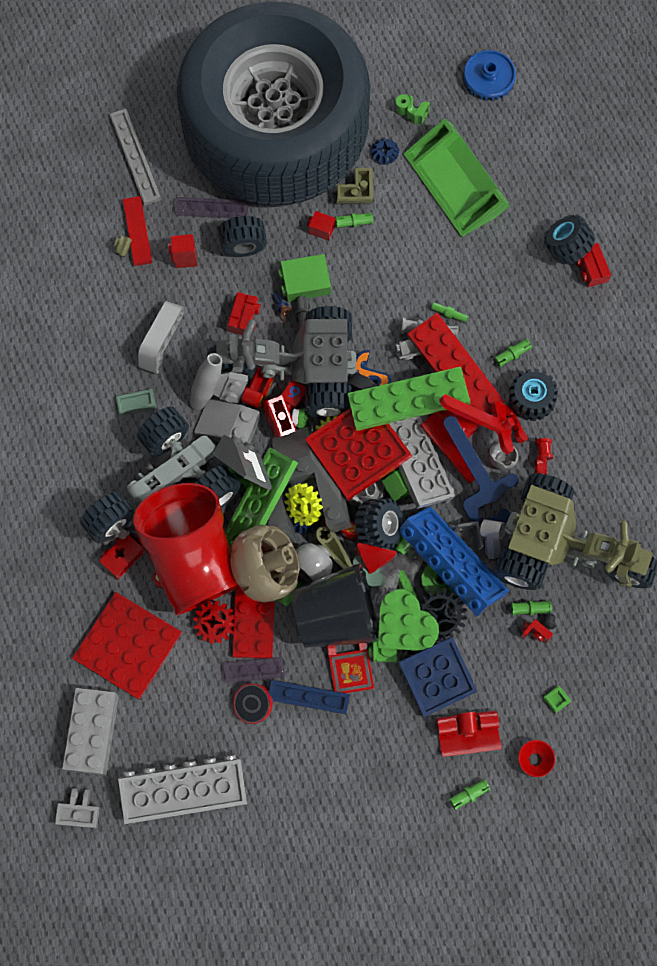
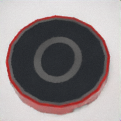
(252, 703)

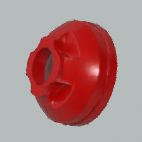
(544, 751)

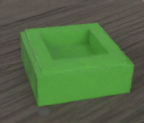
(557, 699)

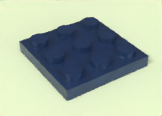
(437, 676)

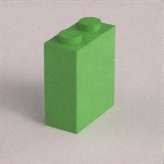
(305, 277)

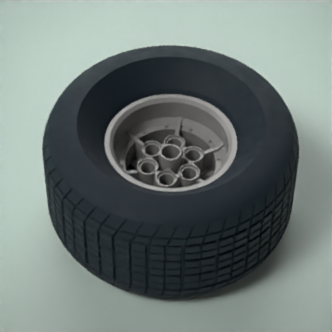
(277, 157)

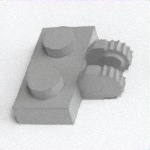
(77, 815)

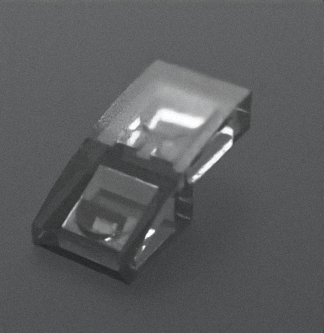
(389, 581)

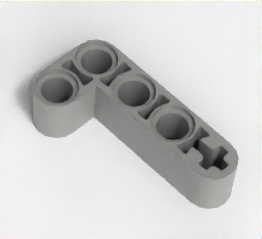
(159, 336)

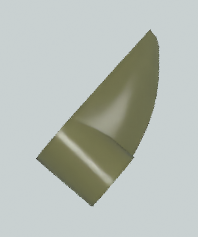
(333, 545)

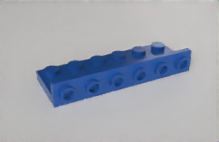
(453, 560)

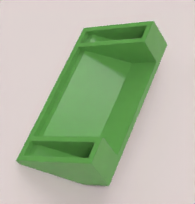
(456, 178)

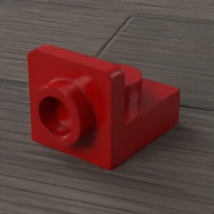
(539, 631)

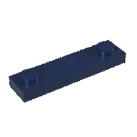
(309, 697)

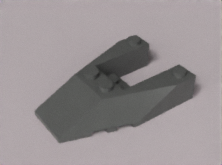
(312, 472)

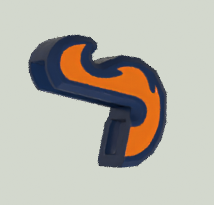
(377, 377)

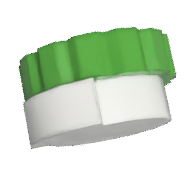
(299, 418)

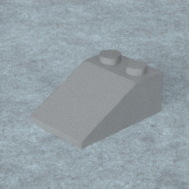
(227, 419)

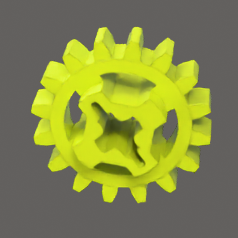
(303, 504)

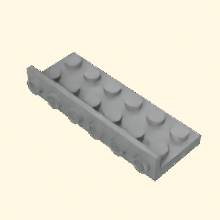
(423, 471)
(182, 789)

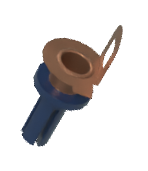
(282, 307)

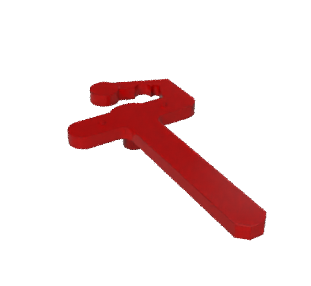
(497, 422)

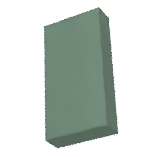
(136, 402)

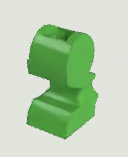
(404, 106)

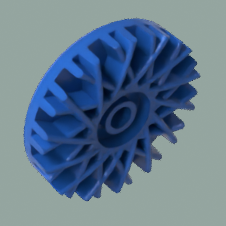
(489, 74)

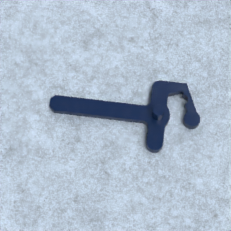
(489, 490)

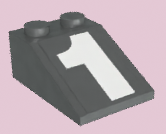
(242, 460)

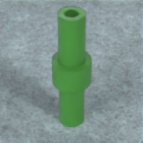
(449, 312)

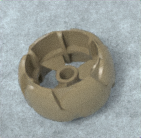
(264, 563)

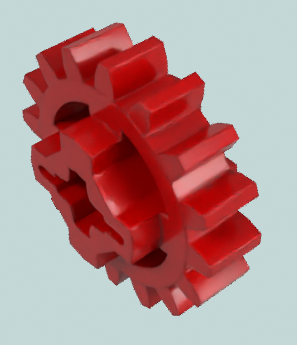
(215, 614)

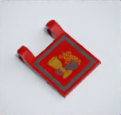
(351, 670)

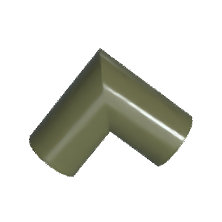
(357, 193)

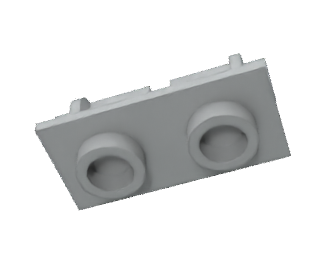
(406, 349)

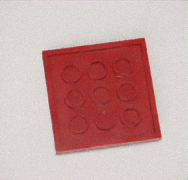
(359, 456)
(127, 645)

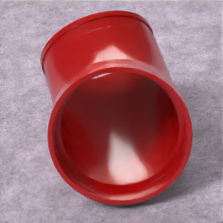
(186, 544)

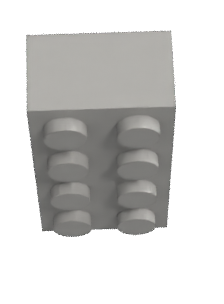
(90, 732)

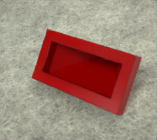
(374, 557)

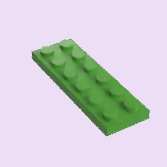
(406, 398)
(258, 501)

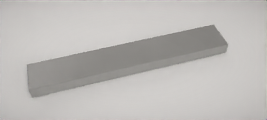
(135, 157)

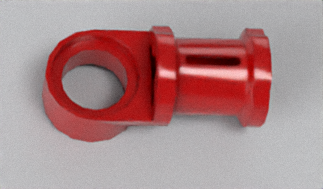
(544, 455)

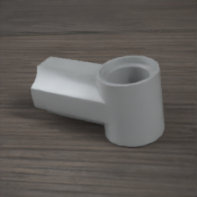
(493, 534)

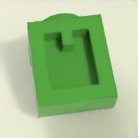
(382, 654)

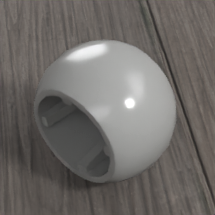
(313, 562)

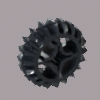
(448, 618)

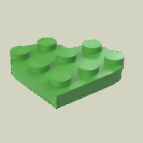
(404, 624)

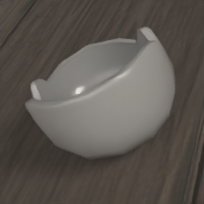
(500, 459)

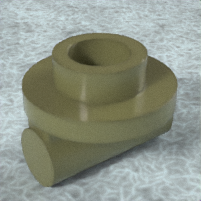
(122, 245)

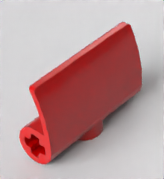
(469, 733)

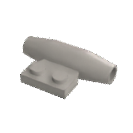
(211, 382)

